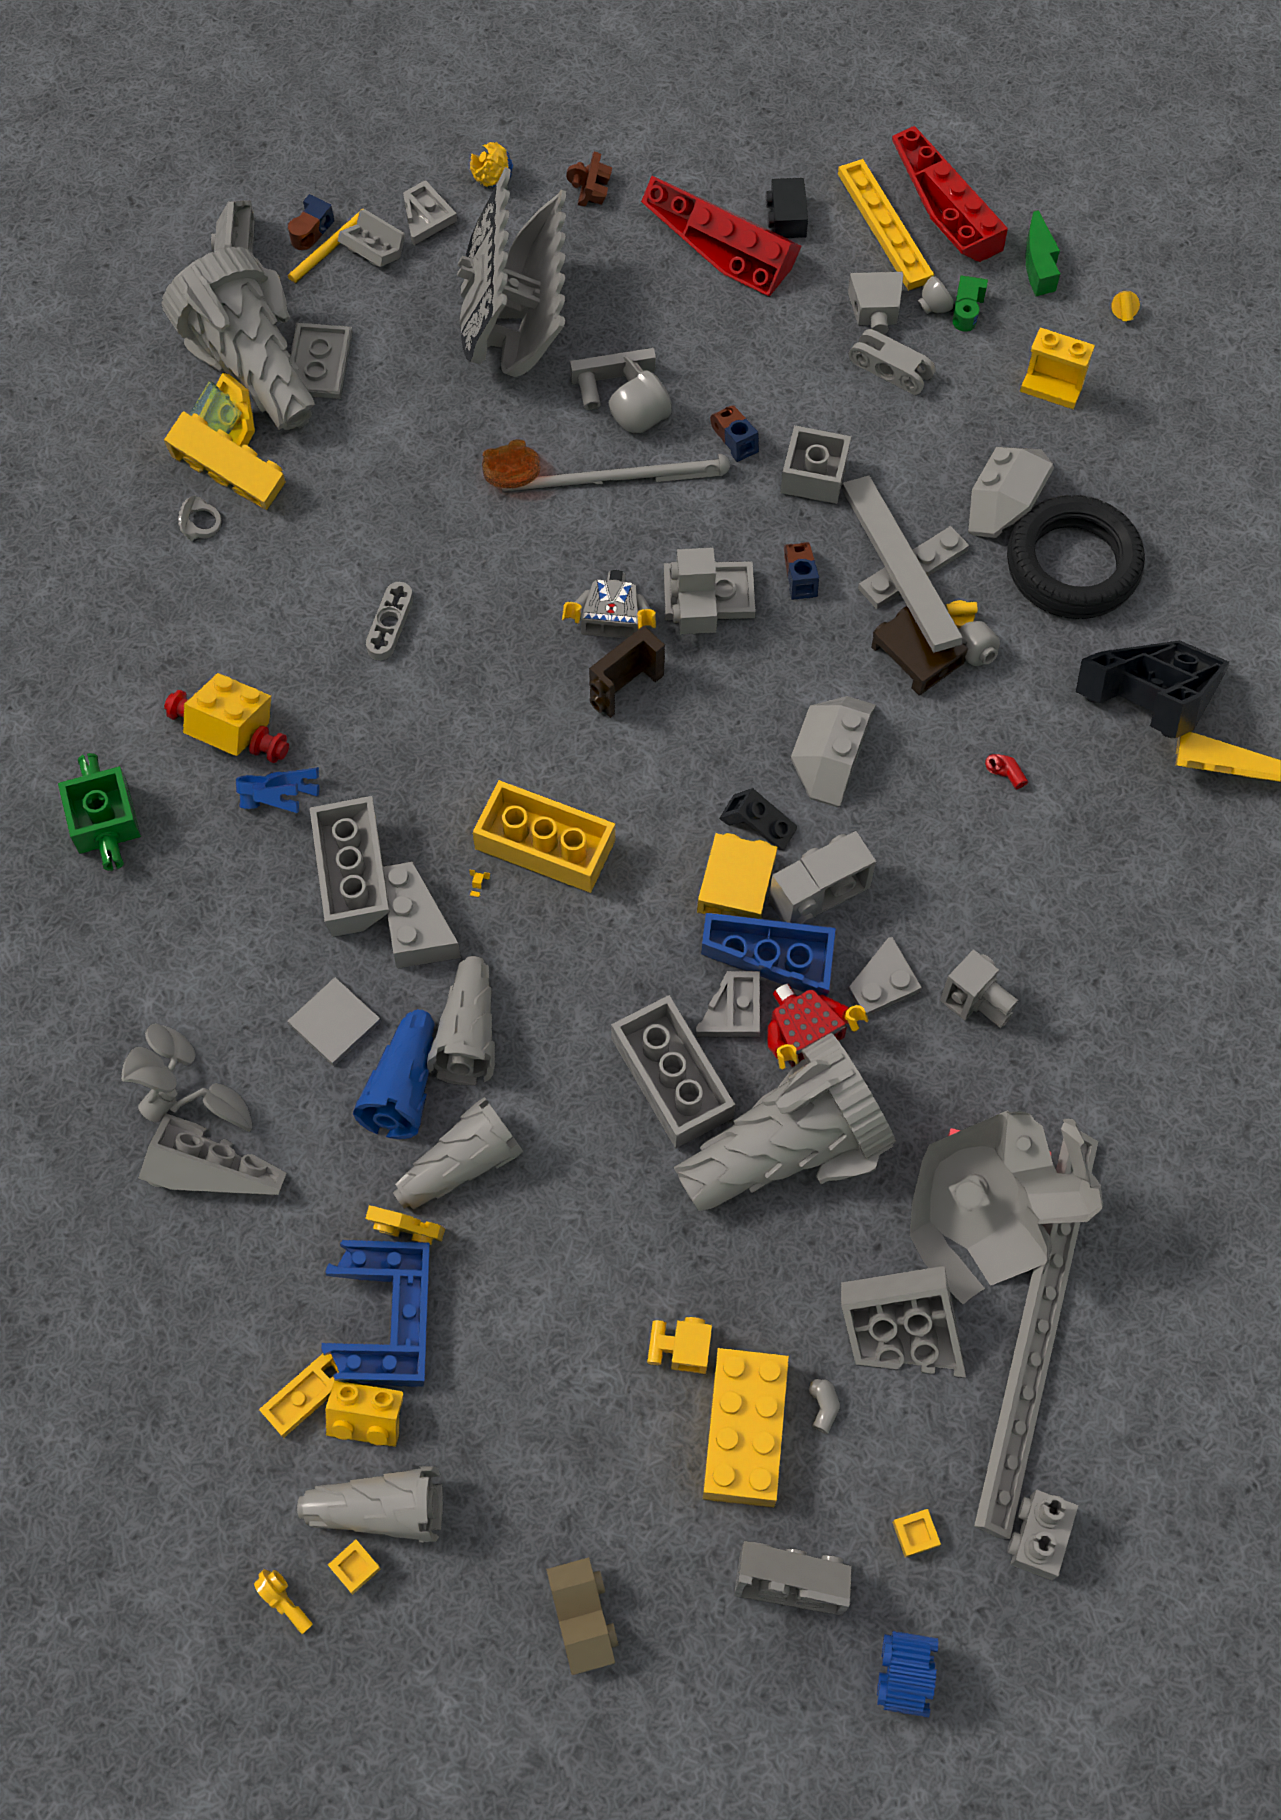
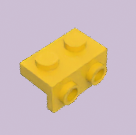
(363, 1413)

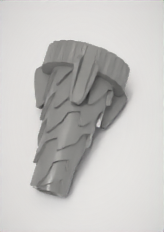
(228, 320)
(810, 1120)

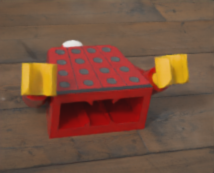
(805, 1020)

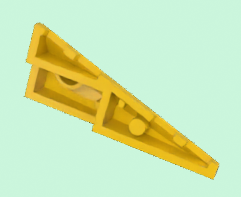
(1217, 756)

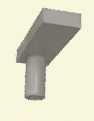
(589, 370)

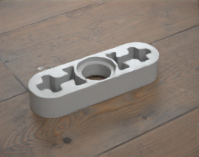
(385, 610)

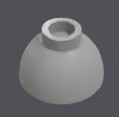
(935, 297)

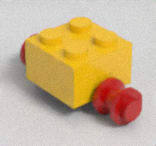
(228, 717)

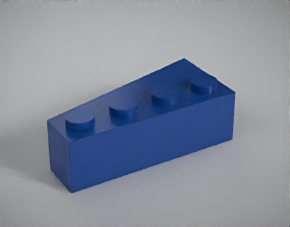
(778, 949)

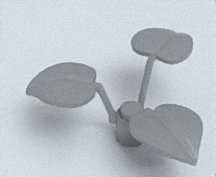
(148, 1069)

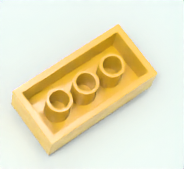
(544, 836)
(746, 1428)

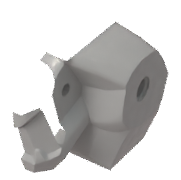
(993, 1194)

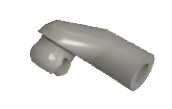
(829, 1404)

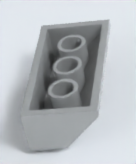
(349, 865)

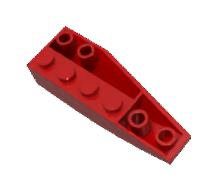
(949, 199)
(724, 238)

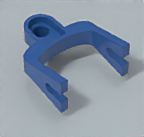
(270, 788)

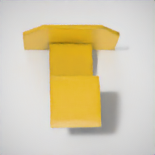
(477, 880)

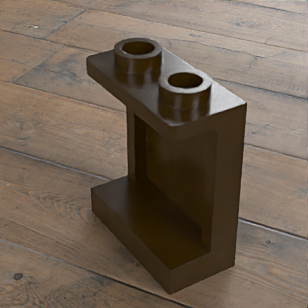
(910, 650)
(634, 655)

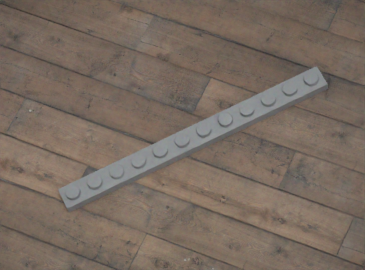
(1029, 1371)

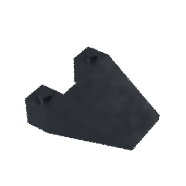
(1163, 677)

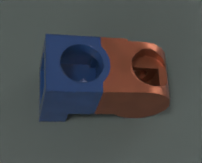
(311, 223)
(736, 432)
(801, 571)

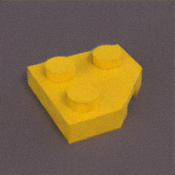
(239, 395)
(392, 1223)

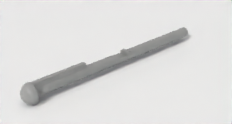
(663, 472)

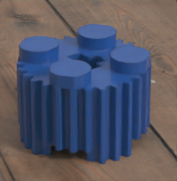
(909, 1673)

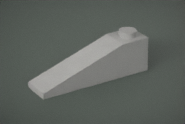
(187, 1160)

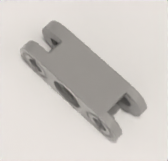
(892, 361)

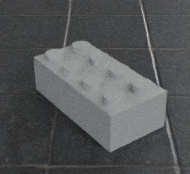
(672, 1071)

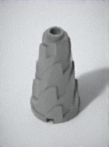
(464, 1033)
(462, 1154)
(389, 1505)

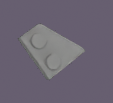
(426, 212)
(884, 980)
(734, 1007)

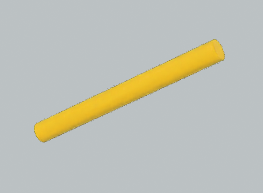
(320, 253)

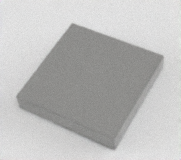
(334, 1021)

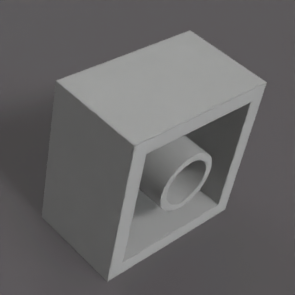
(815, 464)
(840, 869)

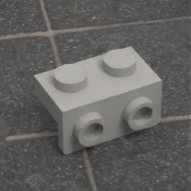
(373, 239)

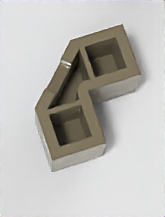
(581, 1617)

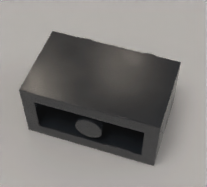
(788, 207)

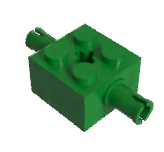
(99, 810)

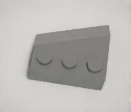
(903, 1321)
(793, 1578)

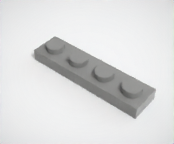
(932, 556)

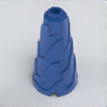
(396, 1088)

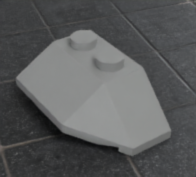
(235, 226)
(1007, 489)
(830, 747)

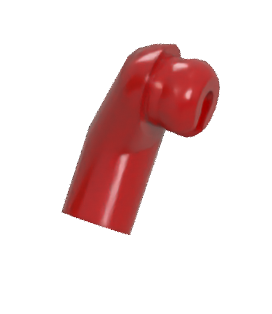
(1006, 767)

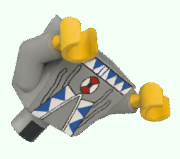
(610, 608)

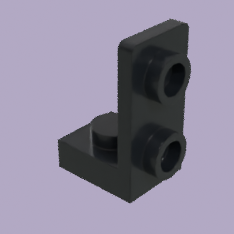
(761, 816)

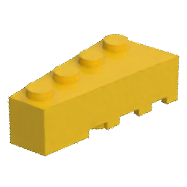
(224, 460)

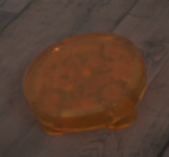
(511, 465)

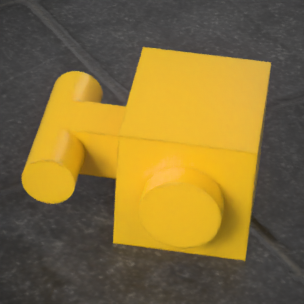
(688, 1346)

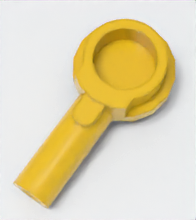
(272, 1588)

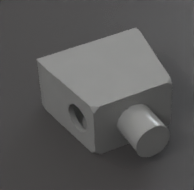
(876, 298)

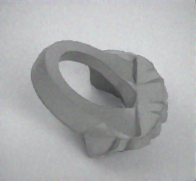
(196, 504)

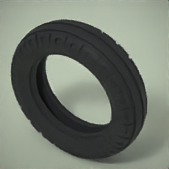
(1086, 514)

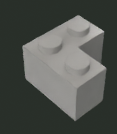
(694, 587)

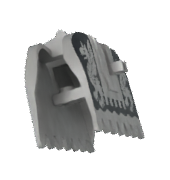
(513, 283)

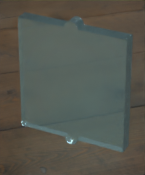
(216, 409)

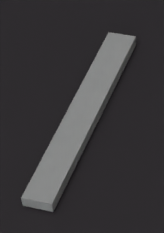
(902, 564)

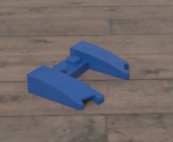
(404, 1359)

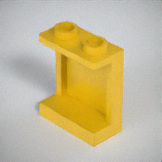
(1057, 368)
(737, 877)

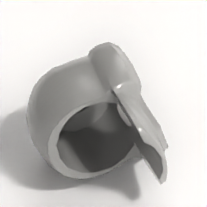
(640, 401)

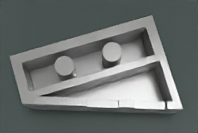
(415, 920)

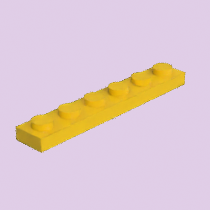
(885, 223)

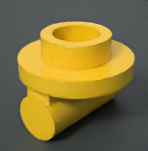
(1125, 305)
(962, 612)

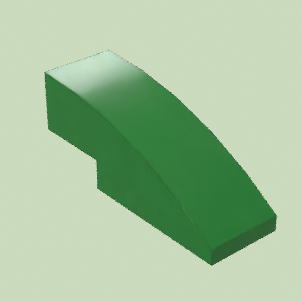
(1041, 257)

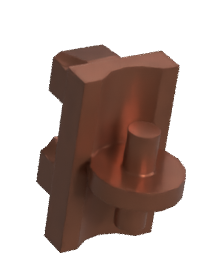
(586, 178)

